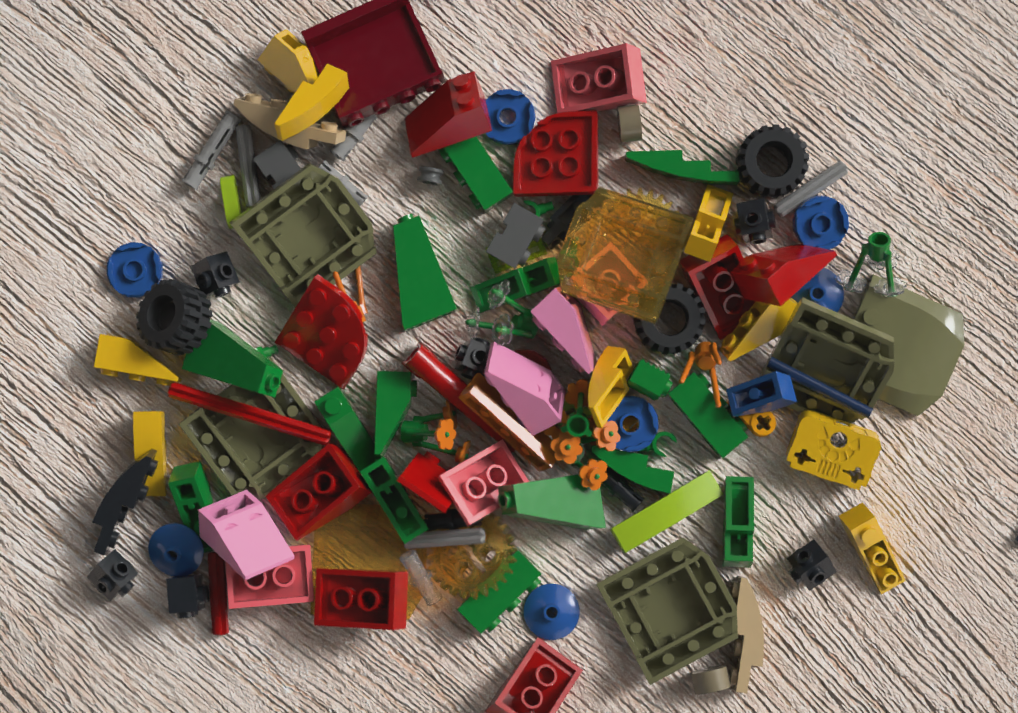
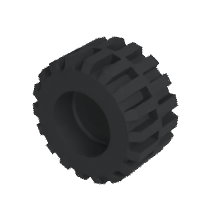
(786, 142)
(174, 317)
(687, 336)

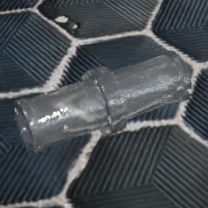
(420, 577)

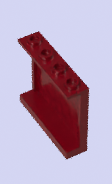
(382, 54)

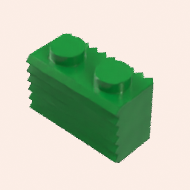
(649, 380)

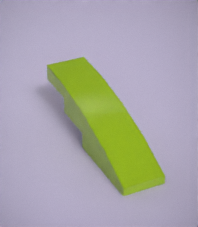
(666, 511)

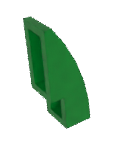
(523, 282)
(634, 467)
(738, 522)

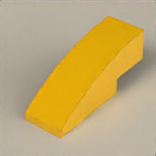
(312, 102)
(708, 223)
(608, 383)
(148, 435)

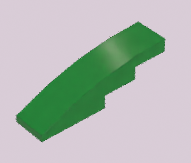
(671, 164)

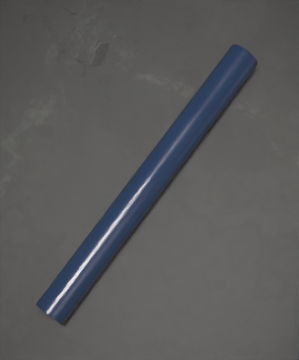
(820, 387)

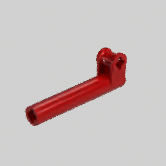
(446, 383)

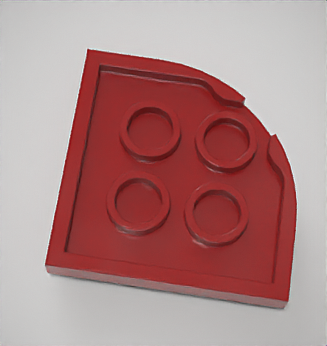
(558, 156)
(326, 332)

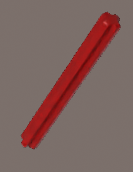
(249, 413)

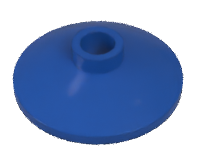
(832, 292)
(180, 540)
(551, 596)

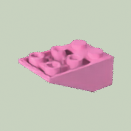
(566, 322)
(526, 388)
(243, 534)

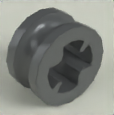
(430, 175)

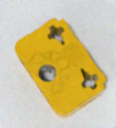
(832, 458)

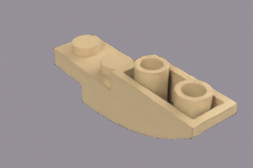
(265, 113)
(751, 645)

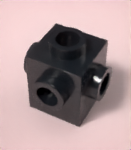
(754, 221)
(215, 275)
(472, 357)
(810, 565)
(113, 575)

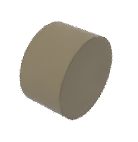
(629, 123)
(710, 679)

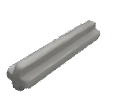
(247, 164)
(811, 188)
(447, 538)

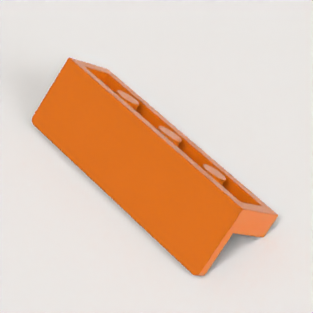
(488, 405)

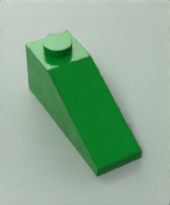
(392, 404)
(347, 428)
(190, 493)
(394, 500)

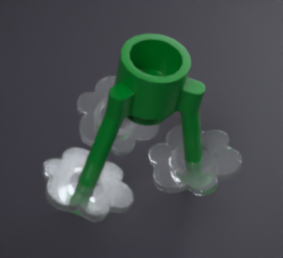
(882, 255)
(503, 328)

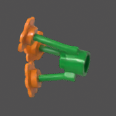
(418, 432)

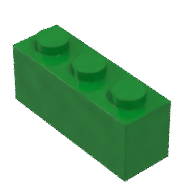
(477, 172)
(712, 423)
(484, 611)

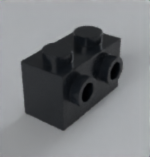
(186, 595)

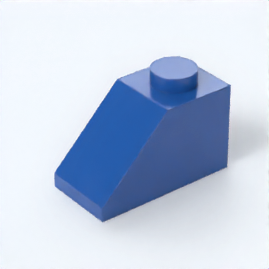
(761, 394)

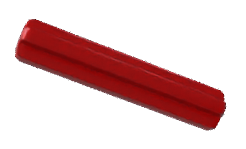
(218, 594)

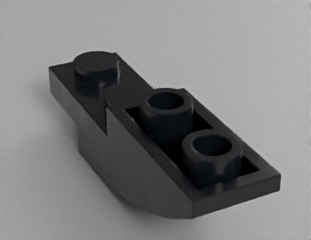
(124, 493)

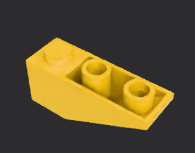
(289, 61)
(756, 328)
(126, 356)
(872, 547)

